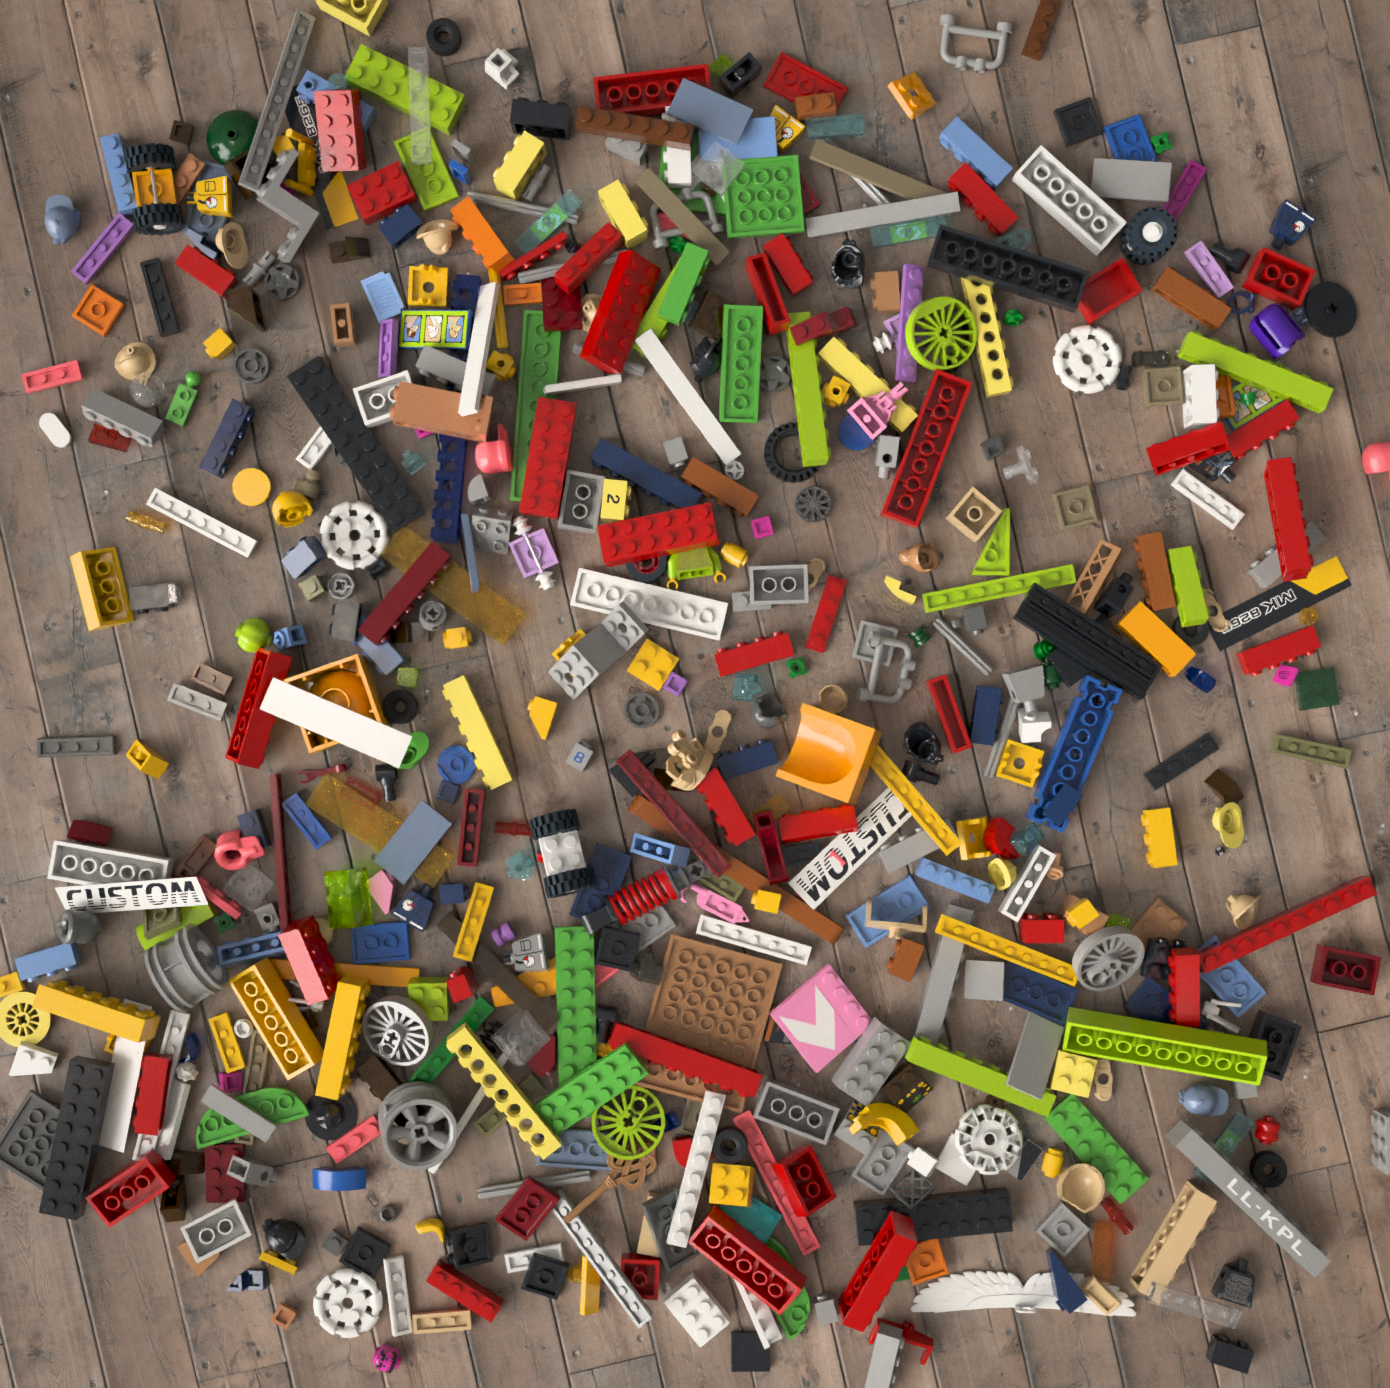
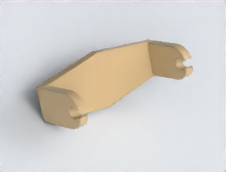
(895, 927)

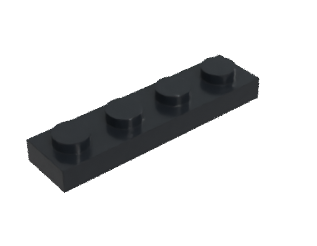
(160, 297)
(1181, 761)

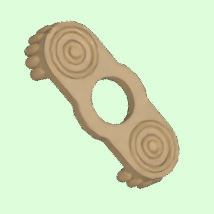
(815, 568)
(1217, 622)
(721, 719)
(1103, 1091)

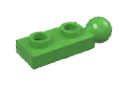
(184, 399)

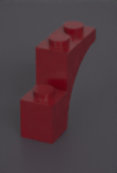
(823, 325)
(770, 847)

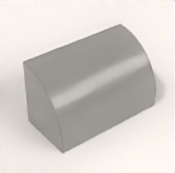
(478, 491)

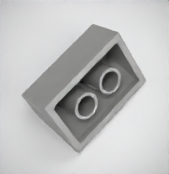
(581, 502)
(779, 584)

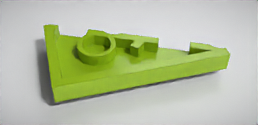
(996, 553)

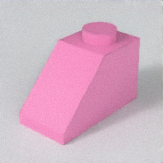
(383, 889)

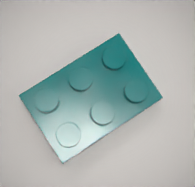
(757, 1219)

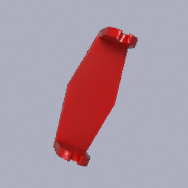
(911, 1336)

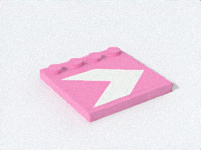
(821, 1018)

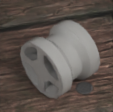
(732, 470)

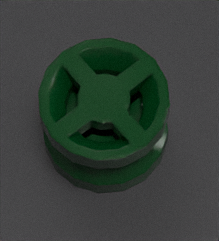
(919, 636)

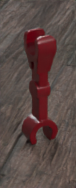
(313, 774)

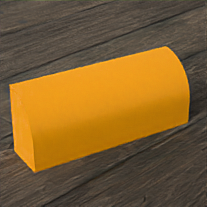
(1155, 639)

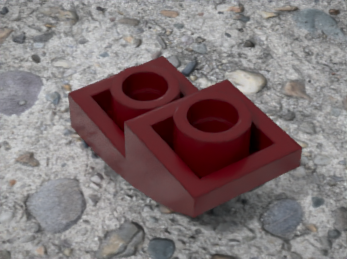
(90, 831)

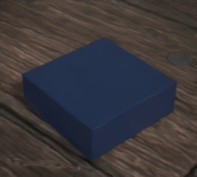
(448, 791)

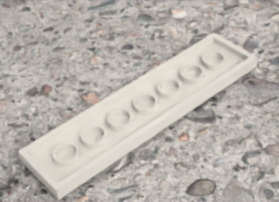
(650, 603)

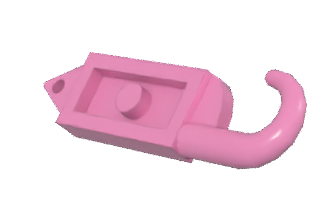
(717, 904)

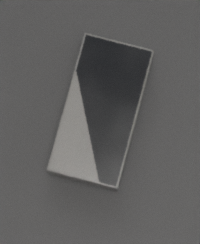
(463, 152)
(1027, 1157)

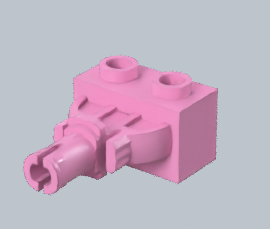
(874, 412)

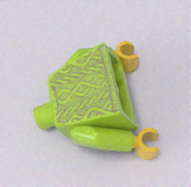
(693, 565)

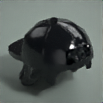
(848, 265)
(706, 359)
(923, 744)
(285, 1237)

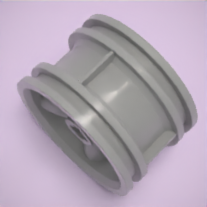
(186, 968)
(404, 1100)

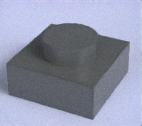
(992, 448)
(335, 1242)

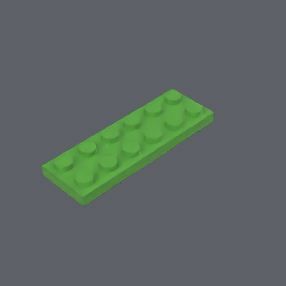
(740, 363)
(591, 1088)
(1096, 1147)

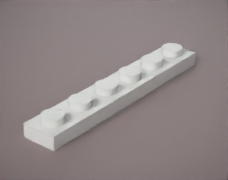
(202, 522)
(753, 939)

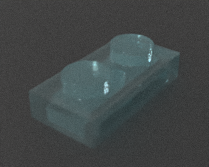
(1027, 839)

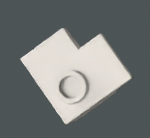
(501, 67)
(1032, 725)

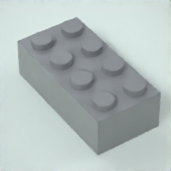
(870, 1061)
(796, 1111)

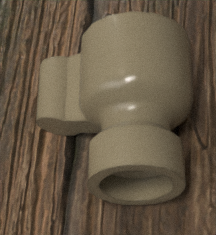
(308, 487)

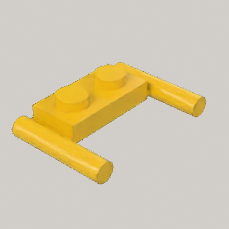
(306, 164)

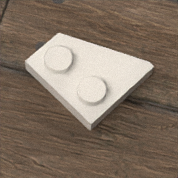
(33, 1060)

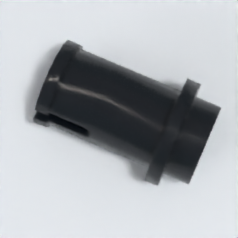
(572, 246)
(1124, 378)

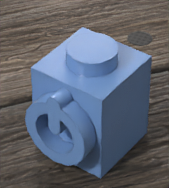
(290, 637)

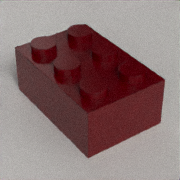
(1345, 969)

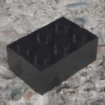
(541, 118)
(1280, 1038)

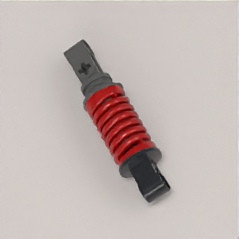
(643, 898)

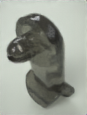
(1153, 359)

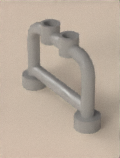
(961, 62)
(685, 196)
(903, 682)

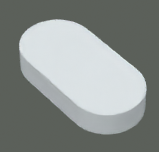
(55, 430)

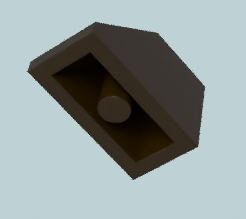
(174, 1201)

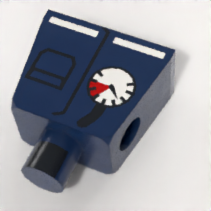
(1289, 224)
(416, 907)

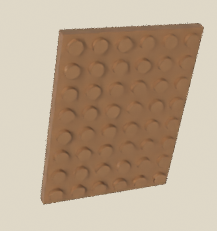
(711, 1003)

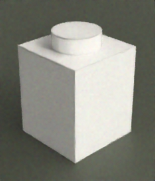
(922, 1161)

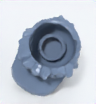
(61, 218)
(1204, 1099)

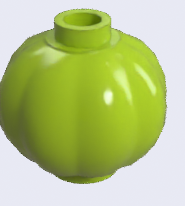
(253, 635)

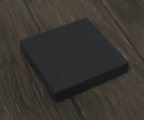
(1078, 122)
(617, 948)
(365, 1252)
(545, 1276)
(748, 1353)

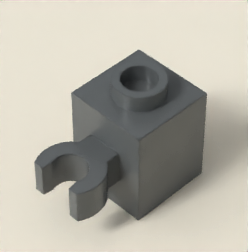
(973, 620)

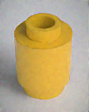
(734, 554)
(1053, 1162)

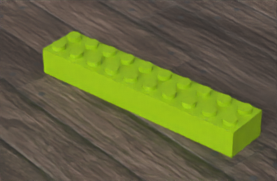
(1165, 1046)

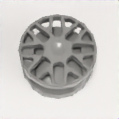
(341, 586)
(432, 615)

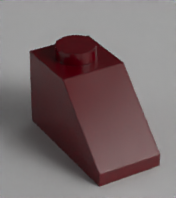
(545, 1058)

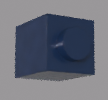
(453, 893)

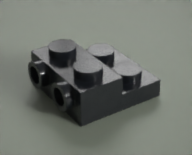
(1156, 956)
(469, 1245)

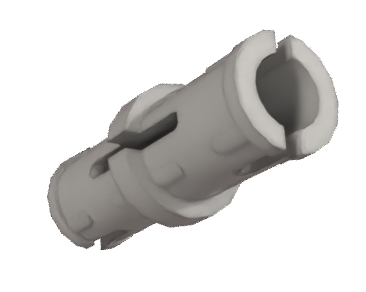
(536, 182)
(259, 269)

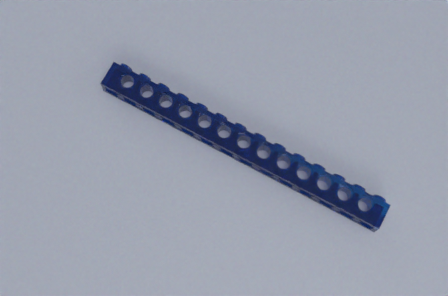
(450, 536)

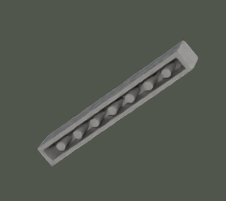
(941, 980)

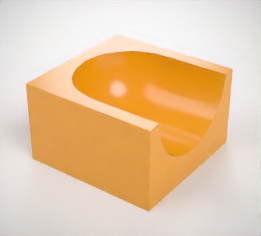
(345, 684)
(830, 754)

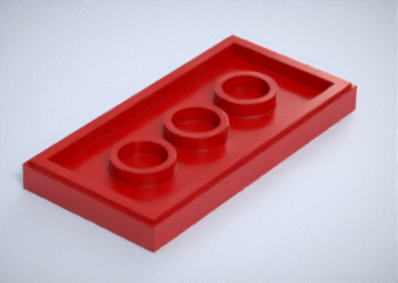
(795, 79)

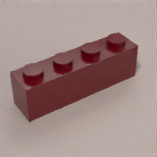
(471, 827)

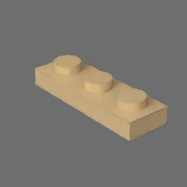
(442, 1321)

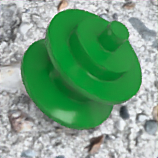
(1042, 649)

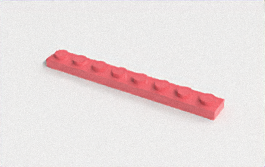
(764, 1158)

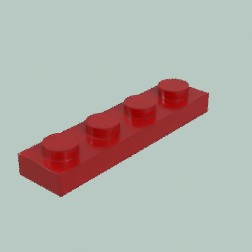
(527, 261)
(825, 614)

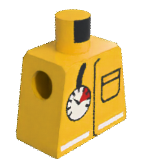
(787, 129)
(213, 197)

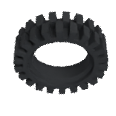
(773, 464)

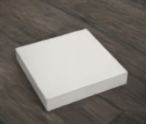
(952, 1164)

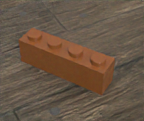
(1190, 298)
(719, 487)
(1154, 571)

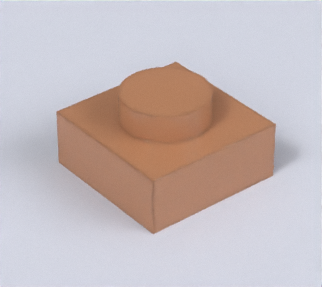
(283, 1315)

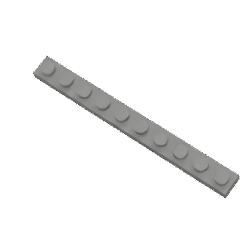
(277, 100)

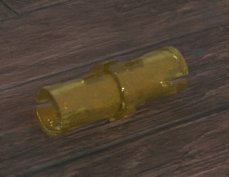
(146, 522)

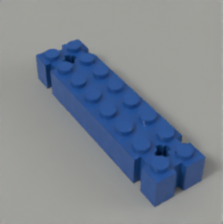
(1075, 746)

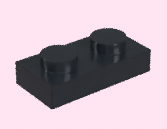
(800, 854)

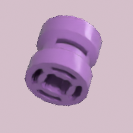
(503, 934)

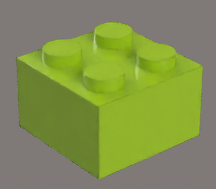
(431, 995)

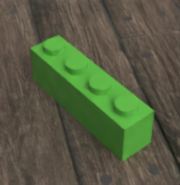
(683, 284)

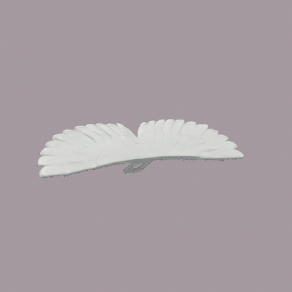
(1004, 1291)

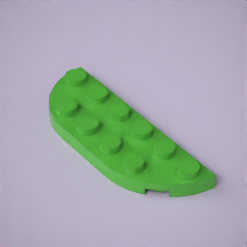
(272, 1102)
(796, 1314)

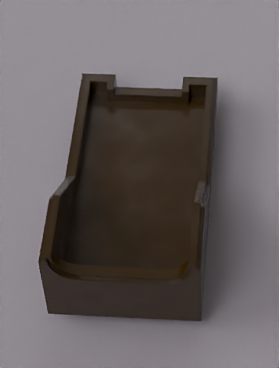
(709, 317)

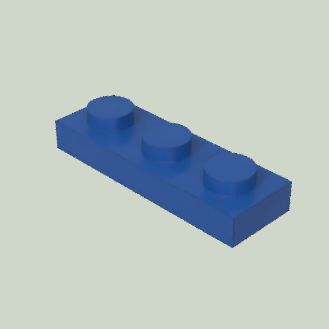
(306, 821)

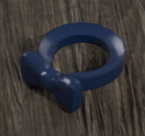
(1250, 297)

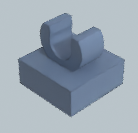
(1299, 316)

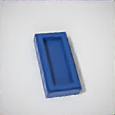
(460, 172)

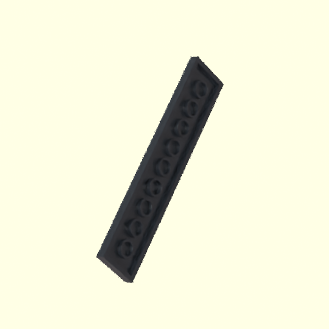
(356, 444)

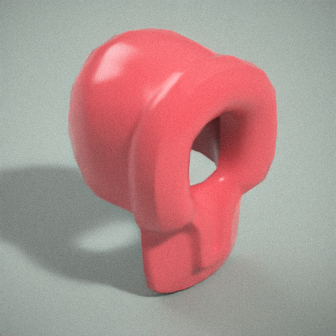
(495, 456)
(1376, 458)
(236, 851)

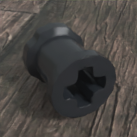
(377, 568)

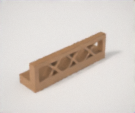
(1101, 580)

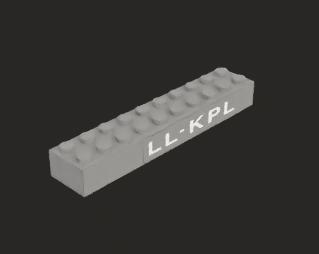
(1248, 1197)

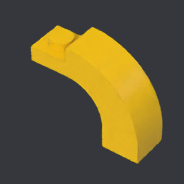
(887, 1117)

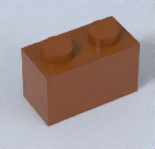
(815, 106)
(905, 958)

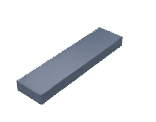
(470, 553)

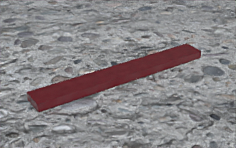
(673, 813)
(280, 850)

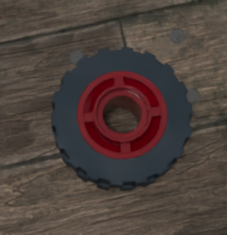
(649, 573)

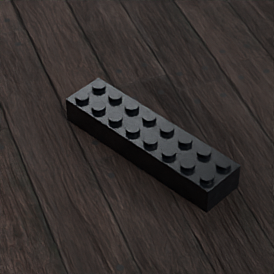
(1007, 268)
(76, 1137)
(939, 1214)

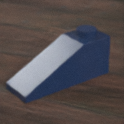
(1064, 1287)

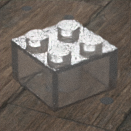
(520, 1038)

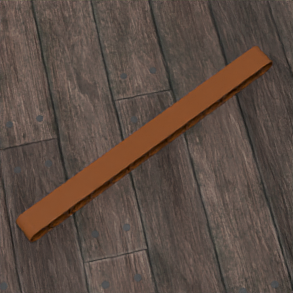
(746, 876)

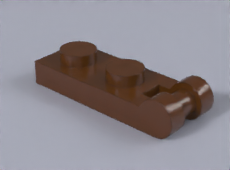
(196, 857)

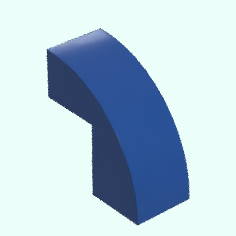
(340, 1179)

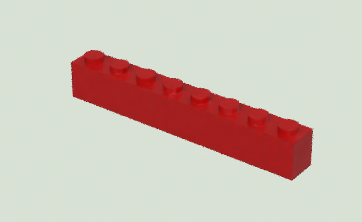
(686, 1059)

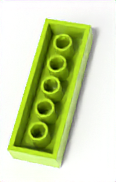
(389, 83)

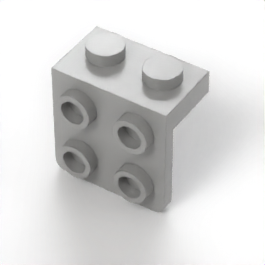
(491, 529)

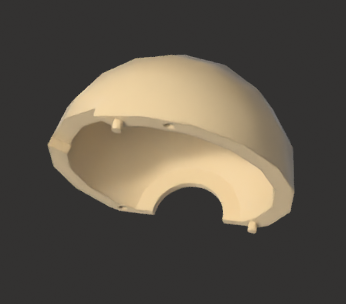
(1081, 1186)

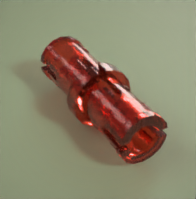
(513, 829)
(1116, 1215)

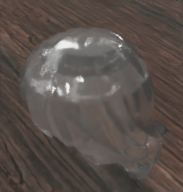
(147, 390)

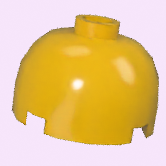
(291, 508)

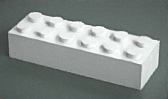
(1068, 200)
(103, 865)

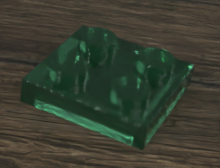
(1316, 688)

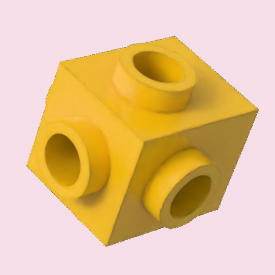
(501, 366)
(839, 386)

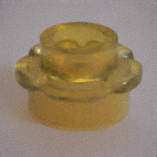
(1312, 616)
(575, 1274)

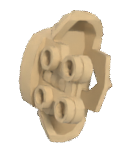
(690, 758)

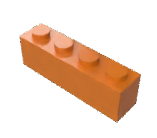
(482, 235)

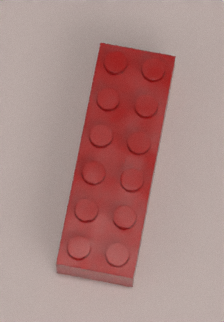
(646, 91)
(620, 312)
(548, 458)
(1287, 519)
(658, 534)
(252, 724)
(747, 1260)
(877, 1271)

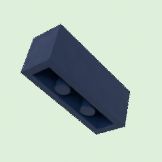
(985, 715)
(747, 759)

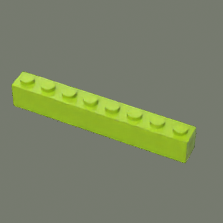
(1256, 372)
(808, 397)
(974, 1074)

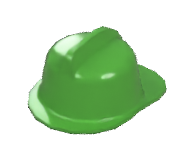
(416, 750)

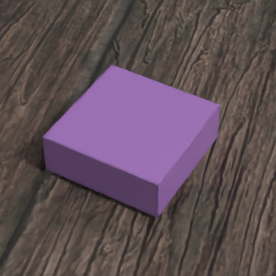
(675, 683)

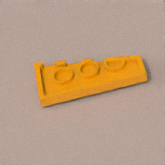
(540, 983)

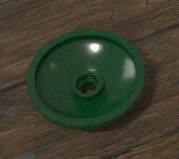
(218, 140)

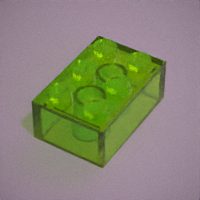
(348, 898)

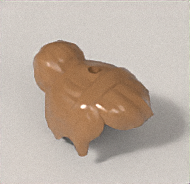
(924, 551)

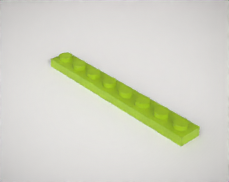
(997, 588)

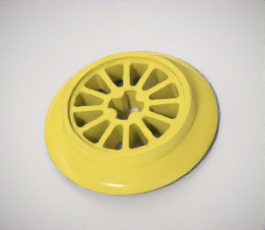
(9, 1034)

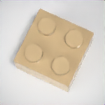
(973, 514)

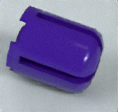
(1275, 330)

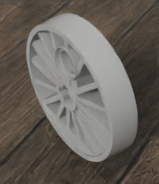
(1102, 968)
(396, 1032)

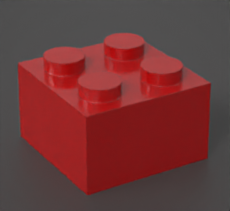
(1041, 929)
(642, 1273)

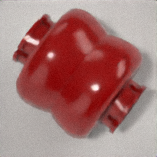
(1267, 1130)

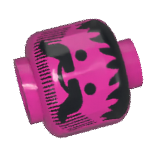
(386, 1358)

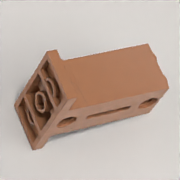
(437, 412)

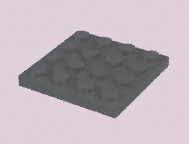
(29, 1139)

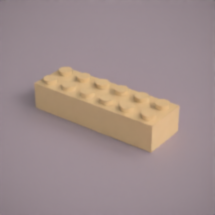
(1174, 1238)

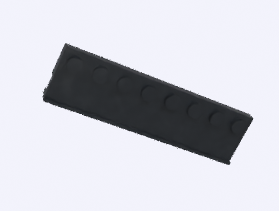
(1087, 641)

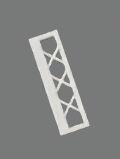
(761, 1317)

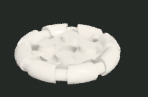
(1095, 351)
(354, 523)
(977, 1142)
(342, 1313)

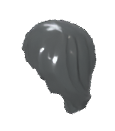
(768, 711)

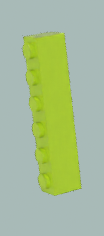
(651, 319)

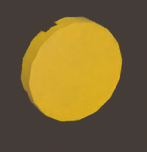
(251, 487)

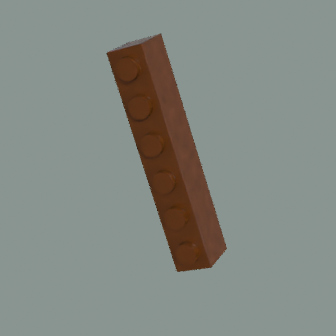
(635, 128)

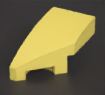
(894, 586)

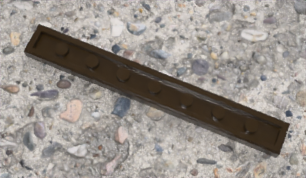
(502, 976)

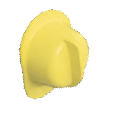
(1229, 824)
(1001, 873)

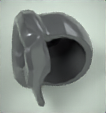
(82, 926)

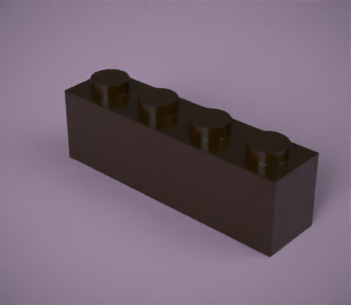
(382, 1081)

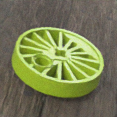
(941, 323)
(610, 1146)

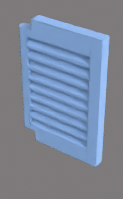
(383, 296)

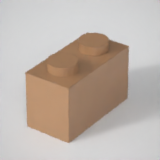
(886, 292)
(343, 325)

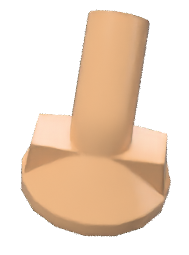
(1055, 871)

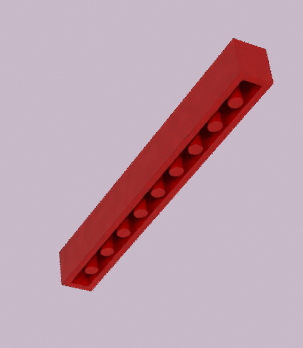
(1286, 923)

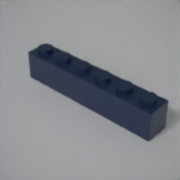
(644, 476)

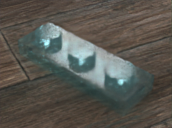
(834, 127)

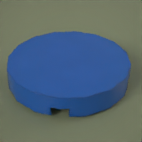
(853, 435)
(456, 764)

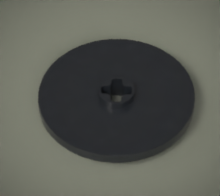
(1335, 297)

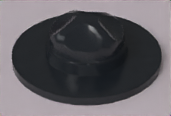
(330, 1117)

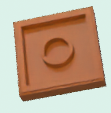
(98, 310)
(926, 1262)

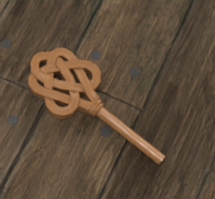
(624, 1178)

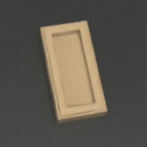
(1100, 1295)

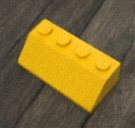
(102, 588)

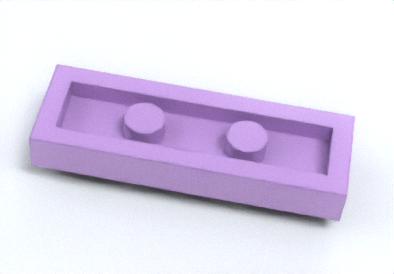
(1208, 269)

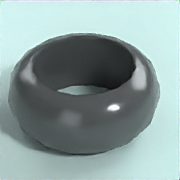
(388, 1220)

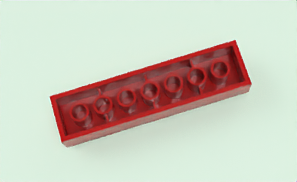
(926, 449)

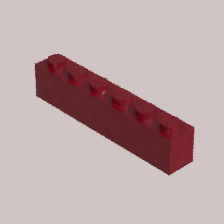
(405, 593)

